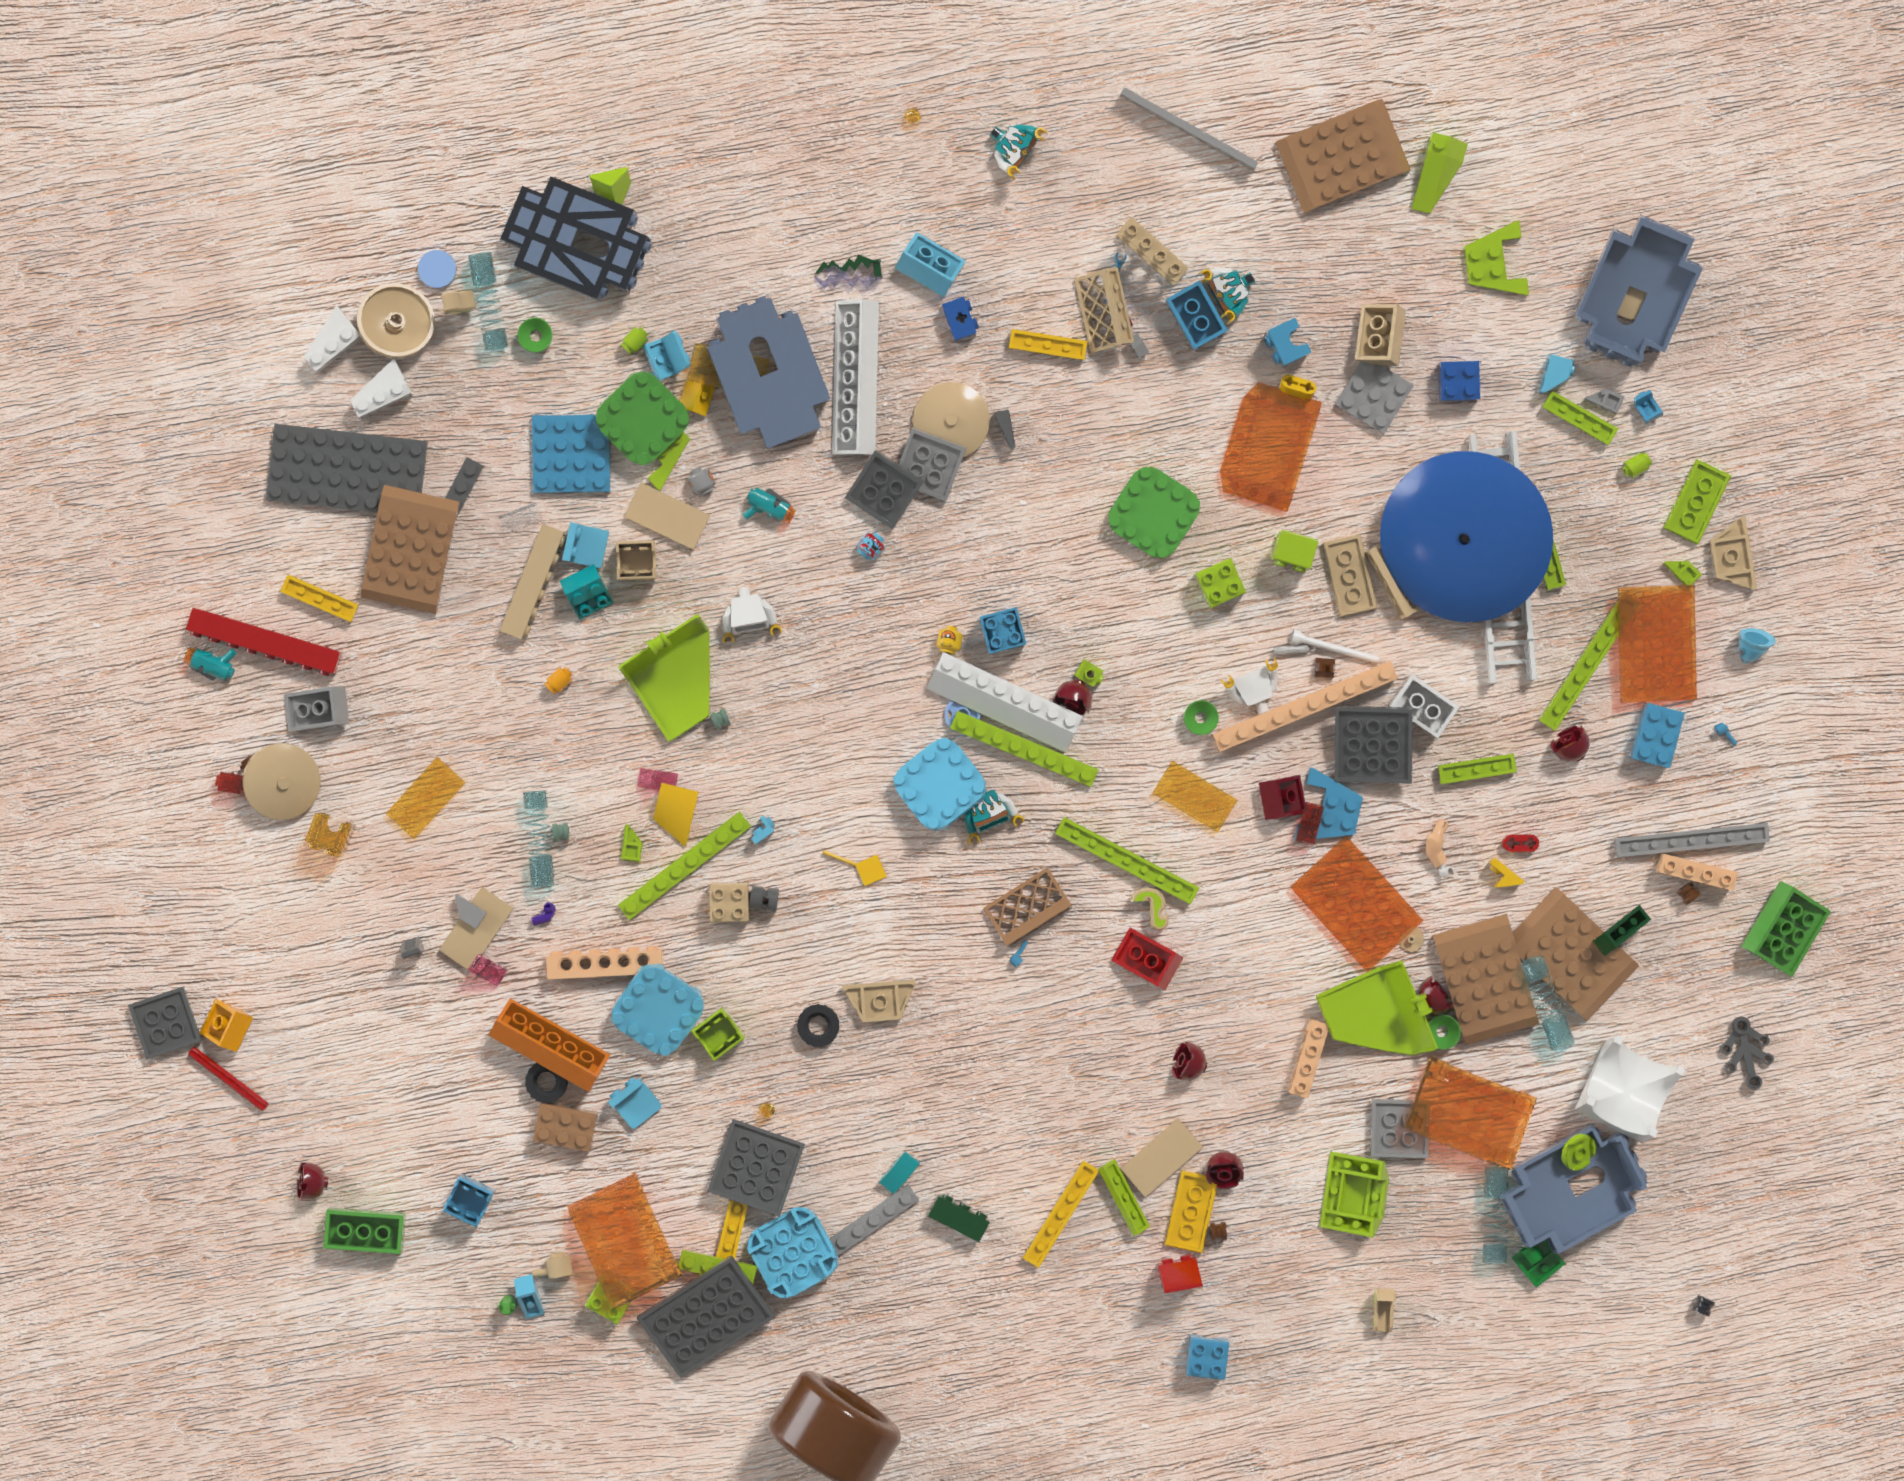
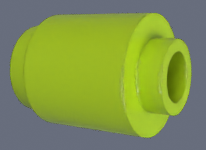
(634, 340)
(1636, 465)

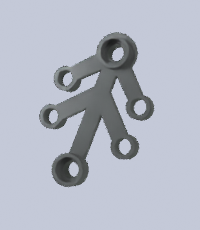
(1745, 1049)

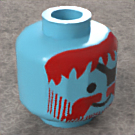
(870, 546)

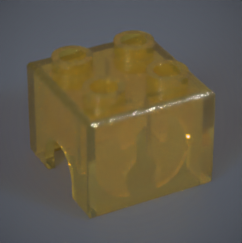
(321, 836)

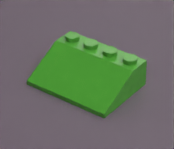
(1786, 928)

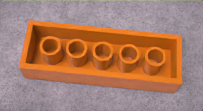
(549, 1045)

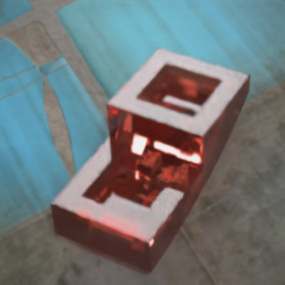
(1309, 823)

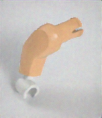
(1434, 850)

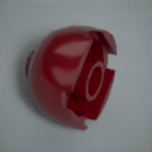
(1074, 696)
(1572, 744)
(1435, 995)
(1190, 1062)
(1224, 1170)
(311, 1181)

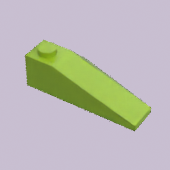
(1440, 165)

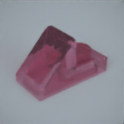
(653, 778)
(487, 969)

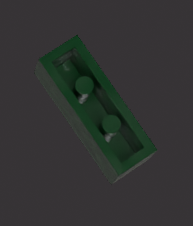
(1621, 930)
(959, 1217)

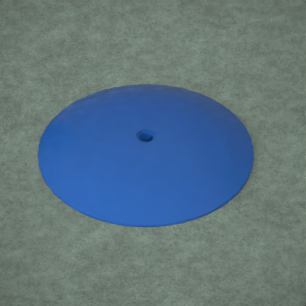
(1490, 505)

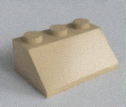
(1380, 334)

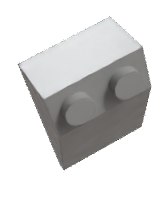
(317, 708)

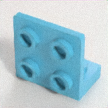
(585, 545)

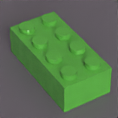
(364, 1230)

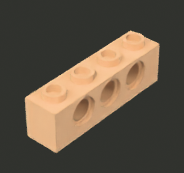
(1696, 871)
(1308, 1058)

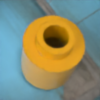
(559, 680)

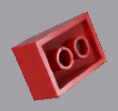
(1147, 959)
(1179, 1274)

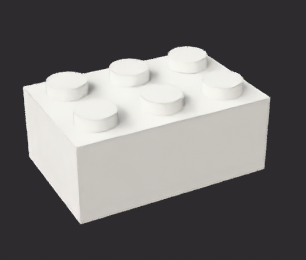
(1430, 708)

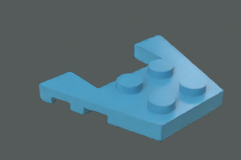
(1340, 807)

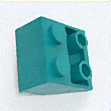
(586, 591)

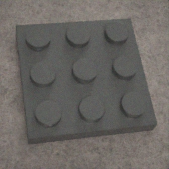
(884, 489)
(165, 1022)

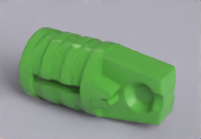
(508, 1304)

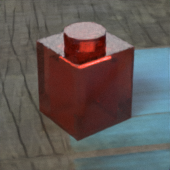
(229, 782)

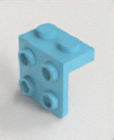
(667, 356)
(635, 1102)

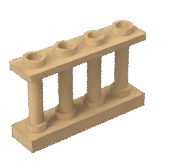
(1152, 251)

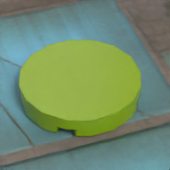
(1578, 1152)

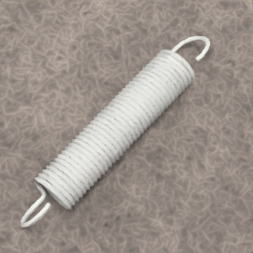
(1283, 650)

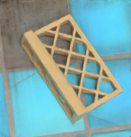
(1115, 307)
(1397, 598)

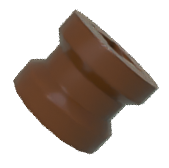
(1688, 893)
(1218, 1231)

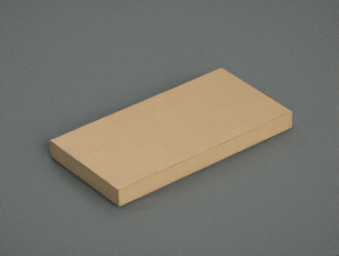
(667, 516)
(1349, 575)
(467, 942)
(1161, 1157)

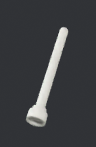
(1299, 638)

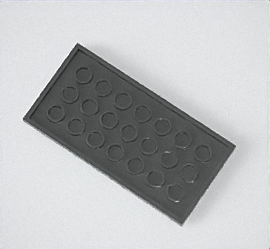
(341, 467)

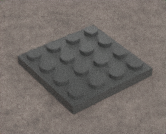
(1373, 744)
(756, 1167)

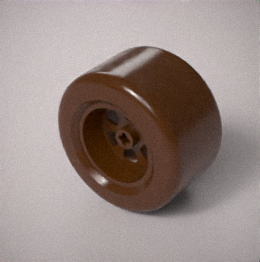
(833, 1429)

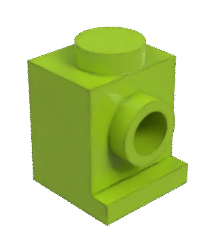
(1082, 670)

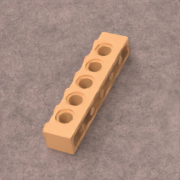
(556, 971)

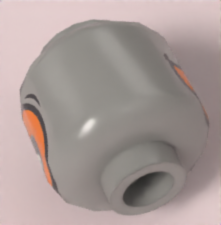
(701, 481)

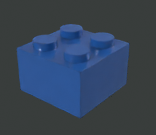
(1459, 381)

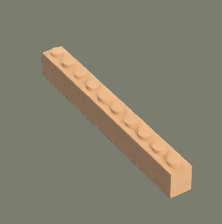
(1304, 706)

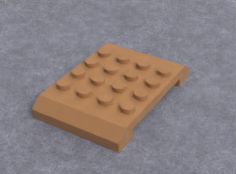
(1342, 155)
(409, 549)
(1576, 965)
(1485, 979)

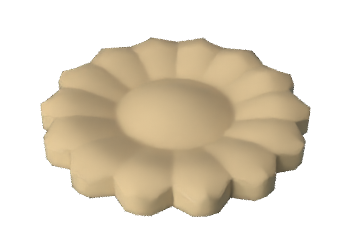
(1413, 941)

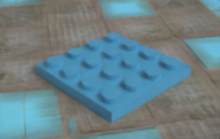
(569, 454)

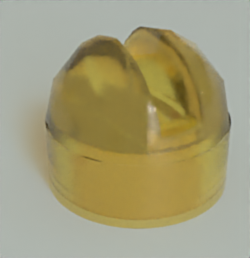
(912, 115)
(767, 1110)

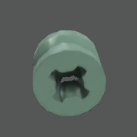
(720, 719)
(560, 832)

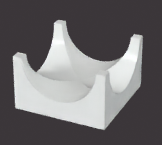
(1627, 1090)

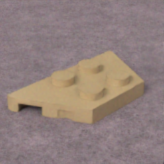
(1733, 555)
(880, 999)

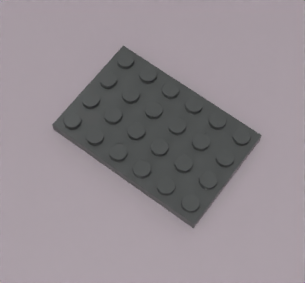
(706, 1316)

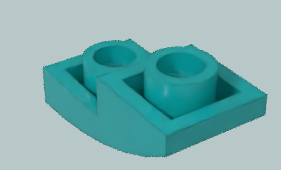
(899, 1172)

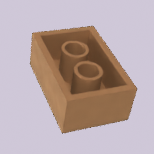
(565, 1126)

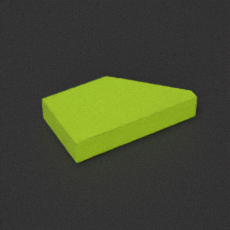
(1683, 571)
(631, 845)

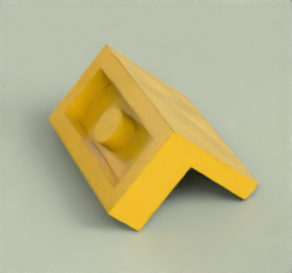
(697, 397)

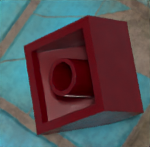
(1282, 797)

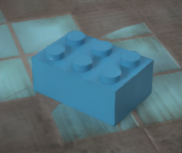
(1196, 315)
(1657, 735)

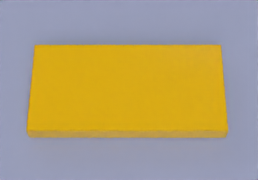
(1191, 1212)

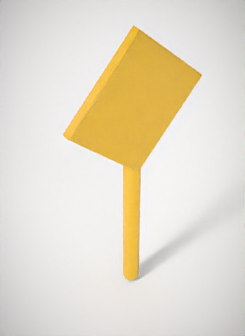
(868, 869)

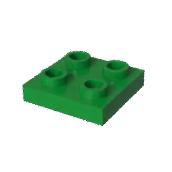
(1538, 1262)

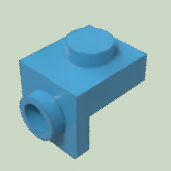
(1647, 406)

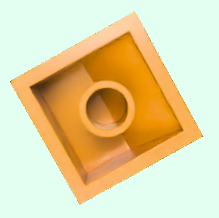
(226, 1025)

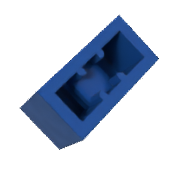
(951, 312)

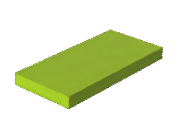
(1697, 501)

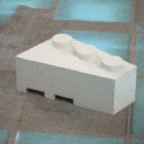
(332, 340)
(382, 391)

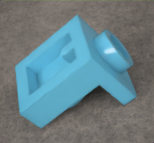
(761, 833)

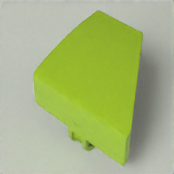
(674, 677)
(1379, 1012)

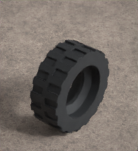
(813, 1039)
(540, 1095)

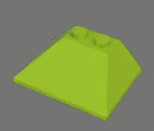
(1354, 1194)

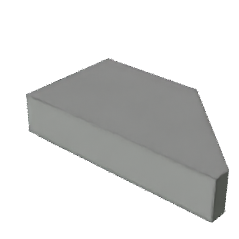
(1607, 400)
(469, 912)

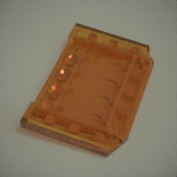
(1268, 446)

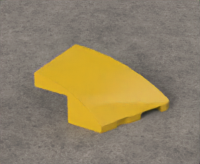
(676, 810)

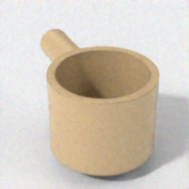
(557, 1264)

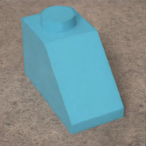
(1556, 371)
(528, 1296)

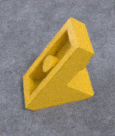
(1508, 877)

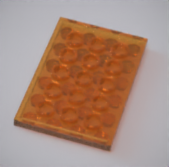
(1657, 643)
(1356, 903)

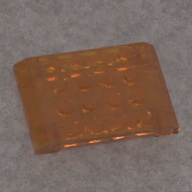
(1470, 1113)
(624, 1241)

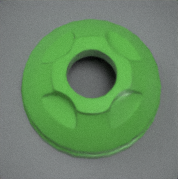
(528, 327)
(1211, 717)
(1453, 1031)

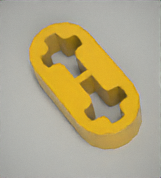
(1297, 387)

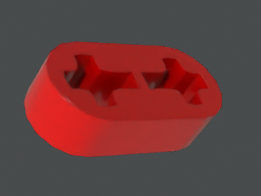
(1520, 848)

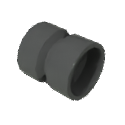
(757, 896)

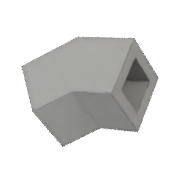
(1138, 346)

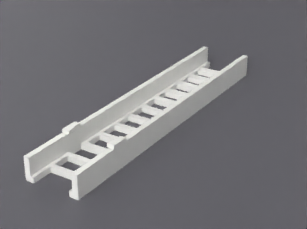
(1512, 452)

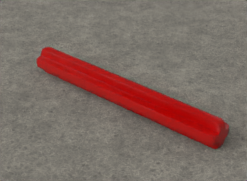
(228, 1079)

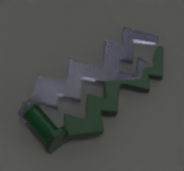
(841, 272)

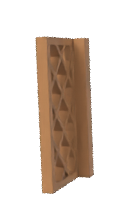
(1039, 919)

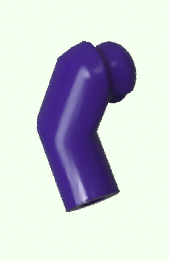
(546, 915)

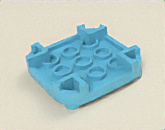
(940, 784)
(657, 1009)
(793, 1252)

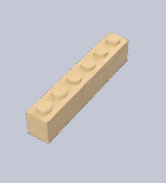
(532, 582)

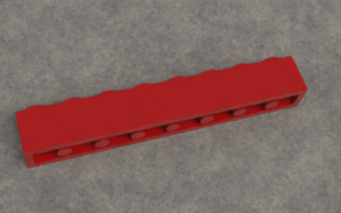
(263, 640)

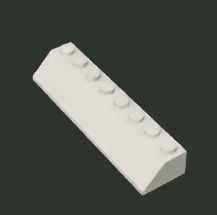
(855, 377)
(1004, 702)

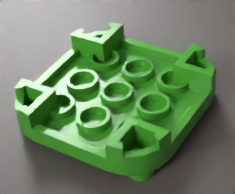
(642, 417)
(1153, 512)

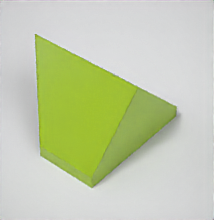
(612, 184)

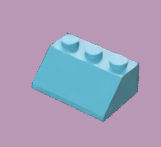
(930, 264)

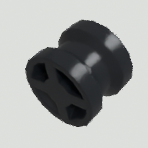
(1703, 1305)

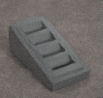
(1004, 422)
(411, 947)

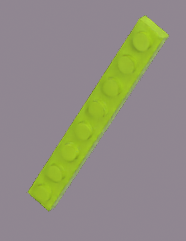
(1582, 671)
(1024, 748)
(1127, 860)
(684, 865)

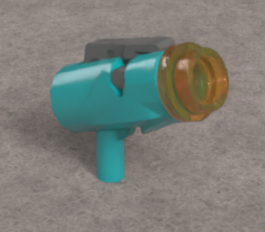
(770, 503)
(210, 665)

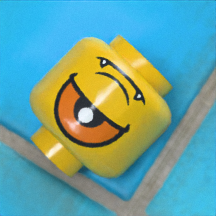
(949, 640)

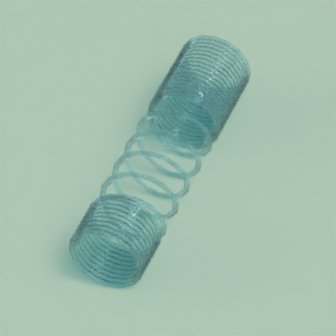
(483, 274)
(540, 866)
(1555, 1026)
(1495, 1184)

